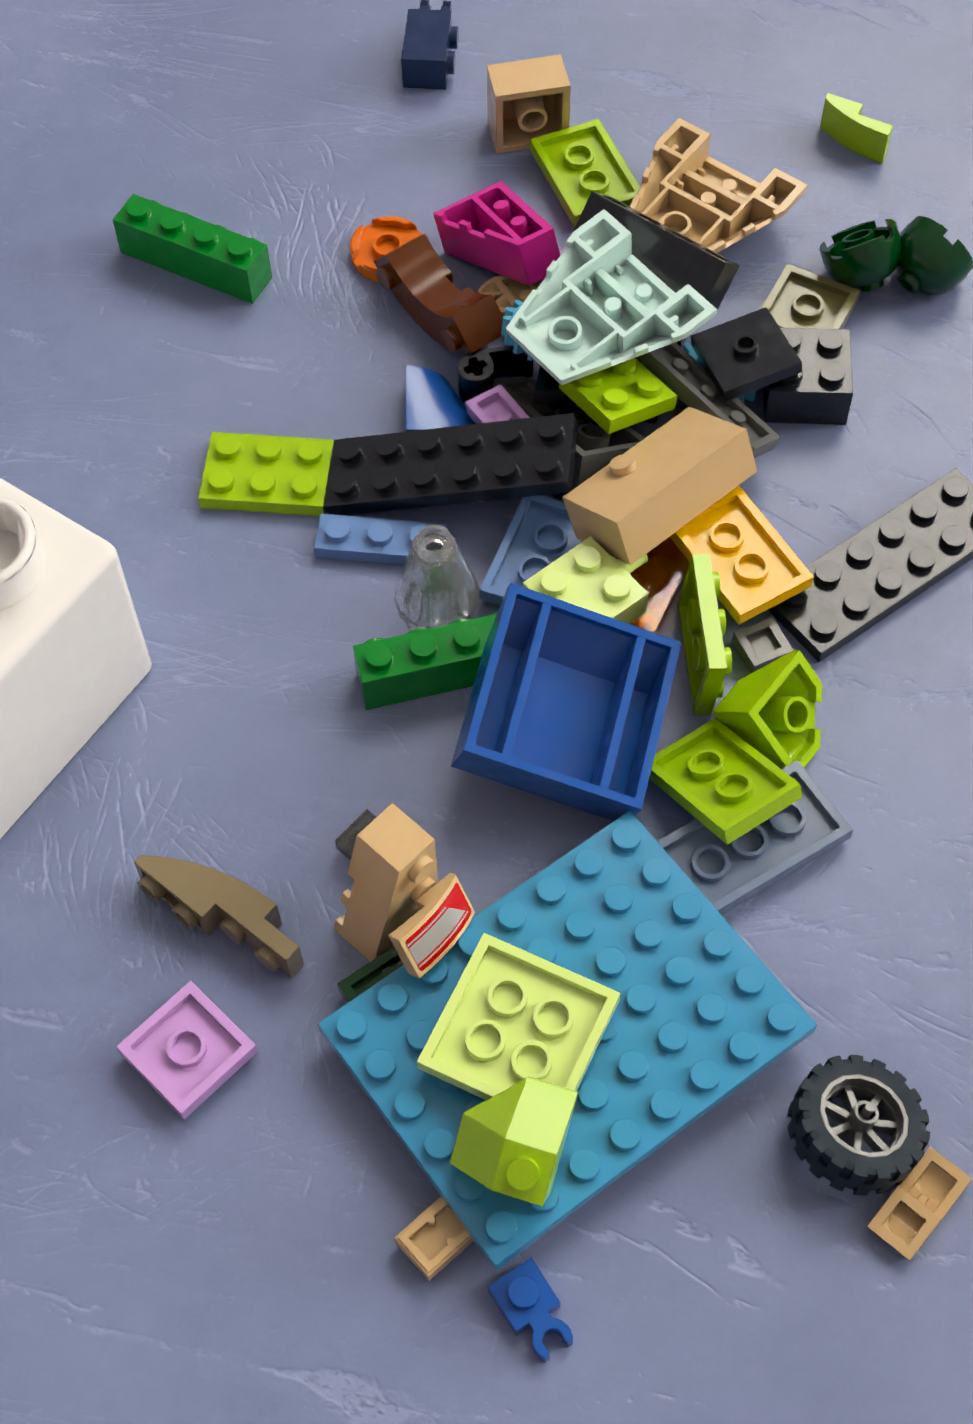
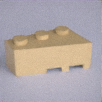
(390, 870)

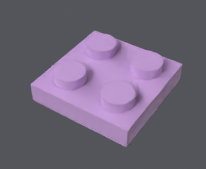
(187, 1049)

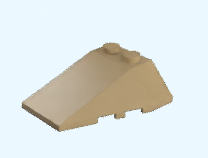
(707, 197)

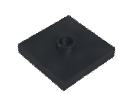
(746, 354)

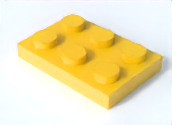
(747, 552)

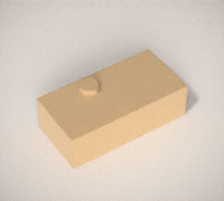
(660, 484)

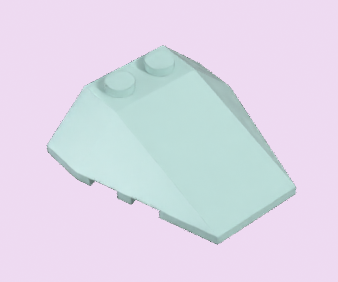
(602, 306)

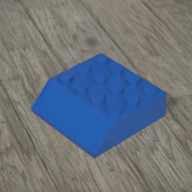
(567, 704)

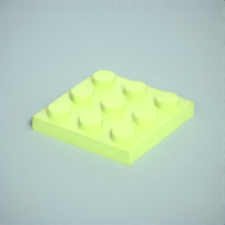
(517, 1021)

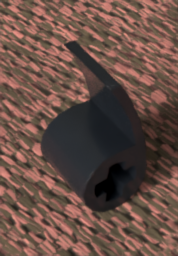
(479, 369)

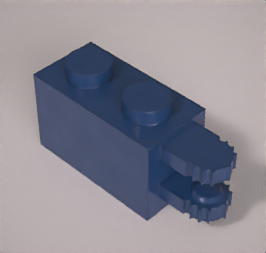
(428, 47)

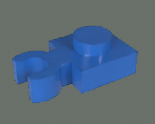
(527, 1303)

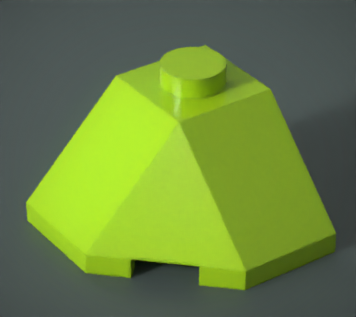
(776, 710)
(516, 1139)

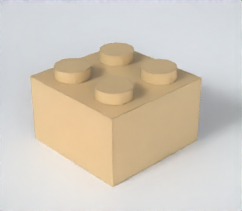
(526, 101)

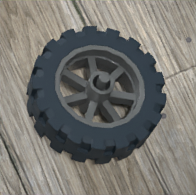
(837, 1150)

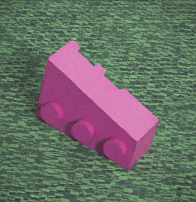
(498, 234)

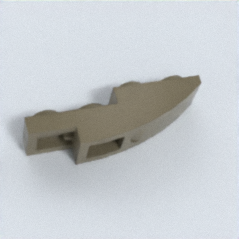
(215, 899)

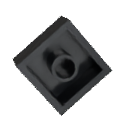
(823, 387)

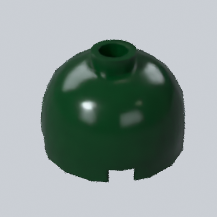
(863, 255)
(930, 260)

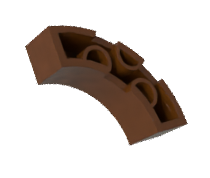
(425, 289)

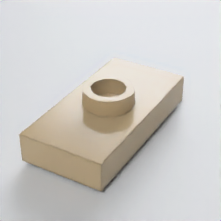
(433, 1239)

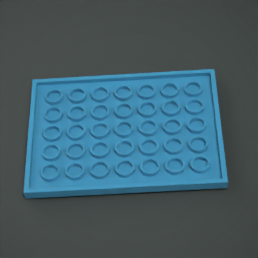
(686, 1034)

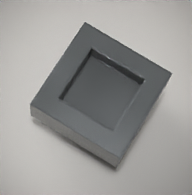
(761, 643)

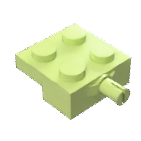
(594, 582)

